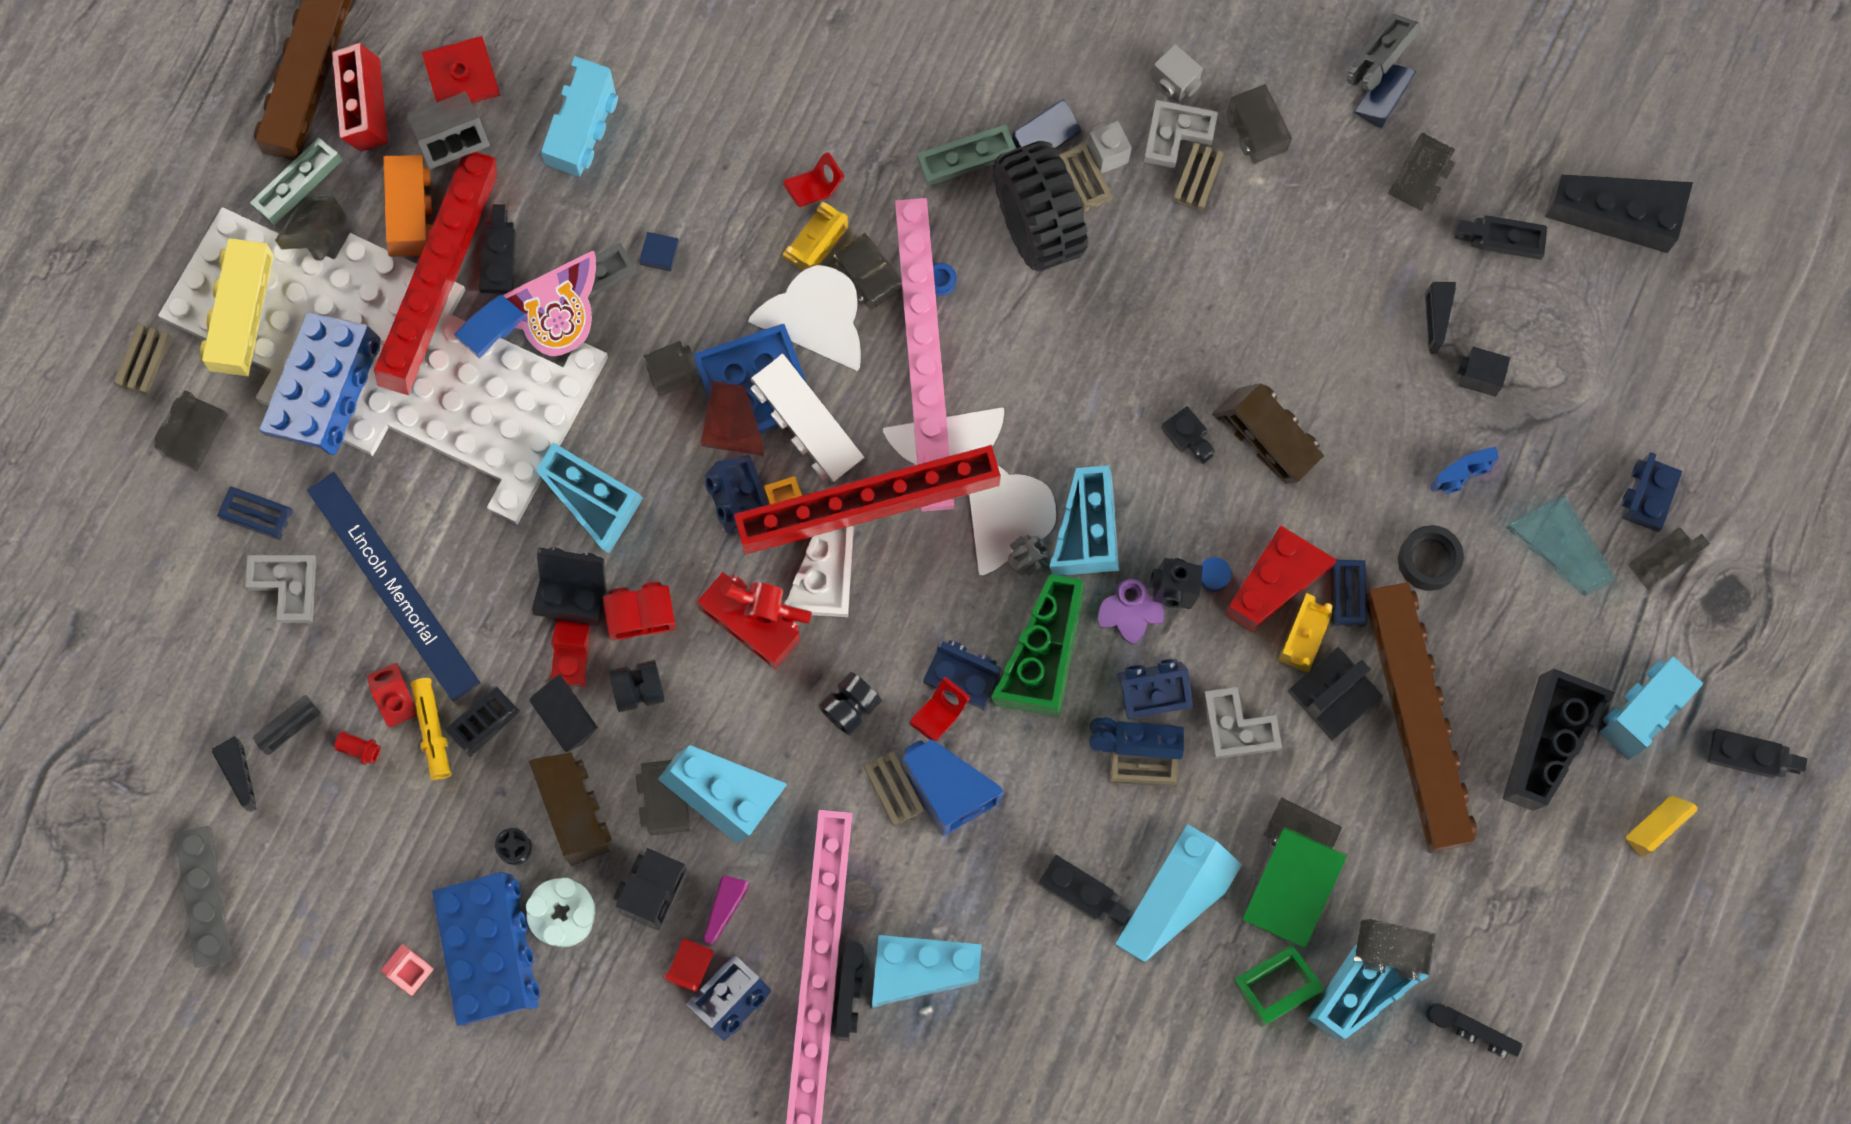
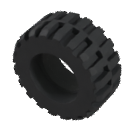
(1040, 205)

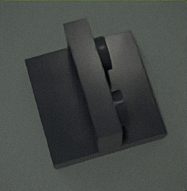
(1336, 693)

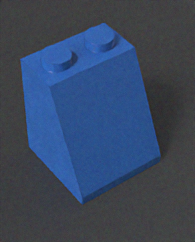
(948, 785)

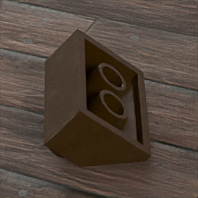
(571, 807)

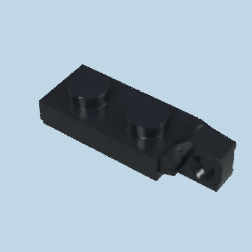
(1504, 236)
(498, 253)
(1753, 755)
(1082, 891)

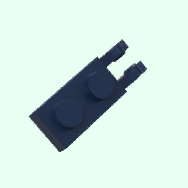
(1137, 738)

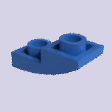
(488, 325)
(1457, 474)

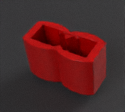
(639, 611)

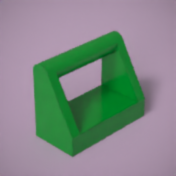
(1267, 1015)

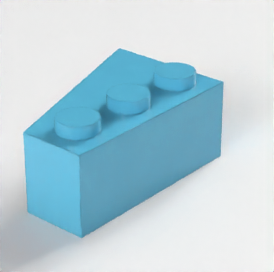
(580, 118)
(591, 495)
(1089, 526)
(1650, 707)
(722, 790)
(922, 967)
(1356, 997)

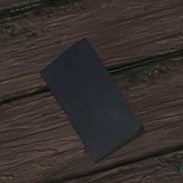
(563, 714)
(286, 725)

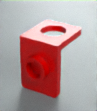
(813, 185)
(392, 695)
(938, 712)
(689, 966)

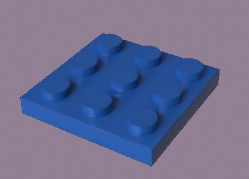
(744, 358)

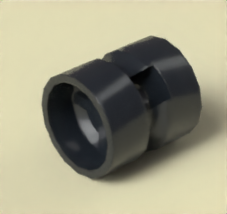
(624, 686)
(850, 703)

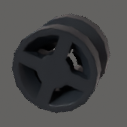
(511, 840)

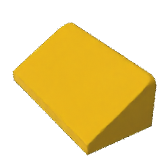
(1660, 825)

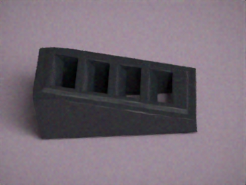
(1438, 304)
(466, 718)
(233, 763)

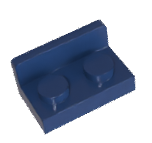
(734, 489)
(1651, 493)
(970, 673)
(1155, 688)
(729, 997)

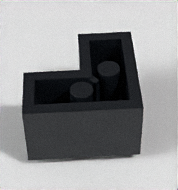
(651, 890)

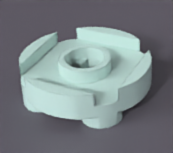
(580, 916)

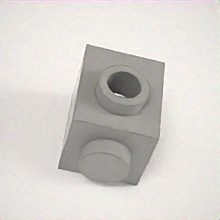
(1177, 74)
(1109, 146)

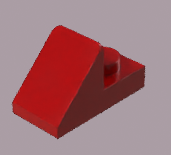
(571, 651)

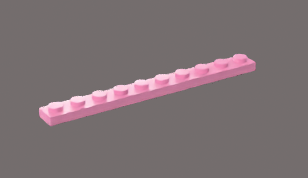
(922, 335)
(819, 968)

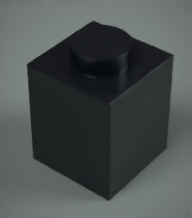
(1483, 371)

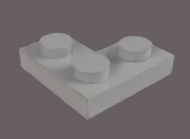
(1175, 123)
(292, 578)
(1232, 734)

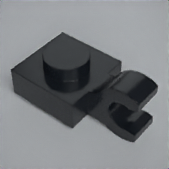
(1187, 432)

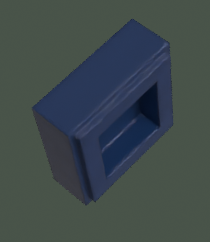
(659, 251)

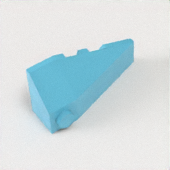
(1185, 886)

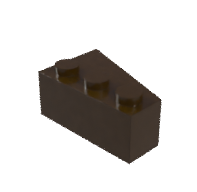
(1271, 431)

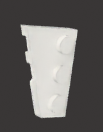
(825, 575)

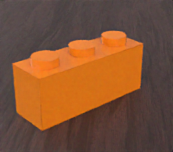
(406, 204)

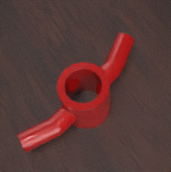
(764, 603)

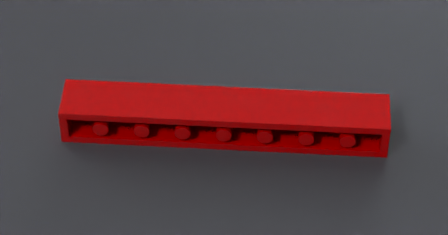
(435, 273)
(867, 499)

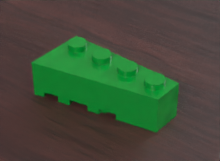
(1041, 662)

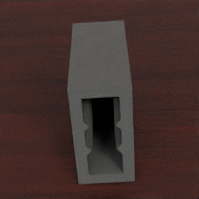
(448, 130)

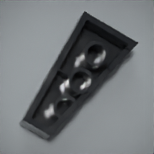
(1622, 208)
(1552, 736)

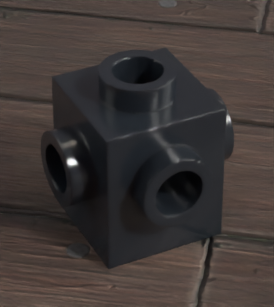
(1176, 583)

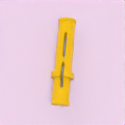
(433, 740)

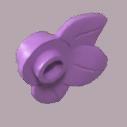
(1128, 615)

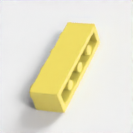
(237, 307)

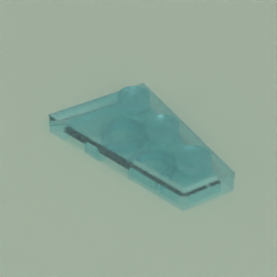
(1565, 543)

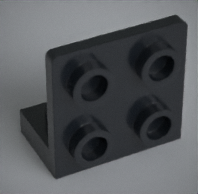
(570, 586)

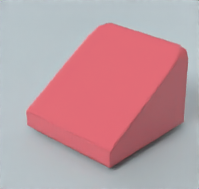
(407, 969)

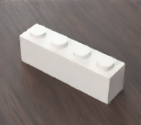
(806, 418)

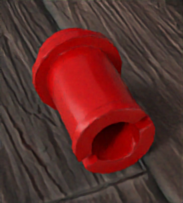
(357, 747)

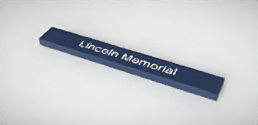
(393, 587)

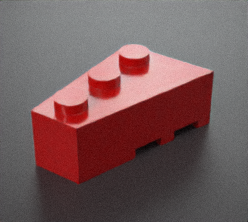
(1277, 578)

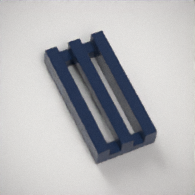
(280, 522)
(1349, 620)

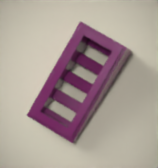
(728, 898)

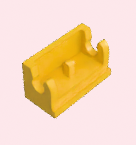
(817, 237)
(1306, 634)

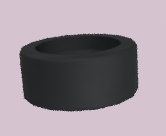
(1446, 539)

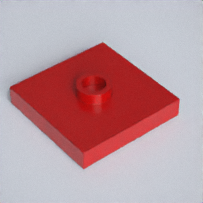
(461, 69)

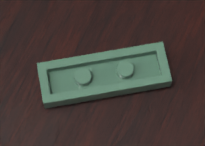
(964, 155)
(296, 181)

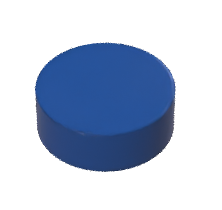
(944, 279)
(1215, 574)

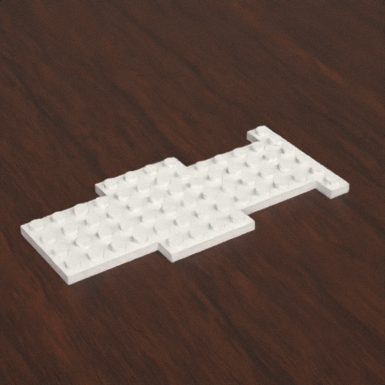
(481, 411)

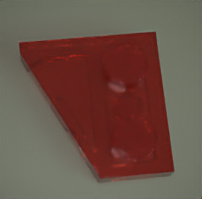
(731, 421)

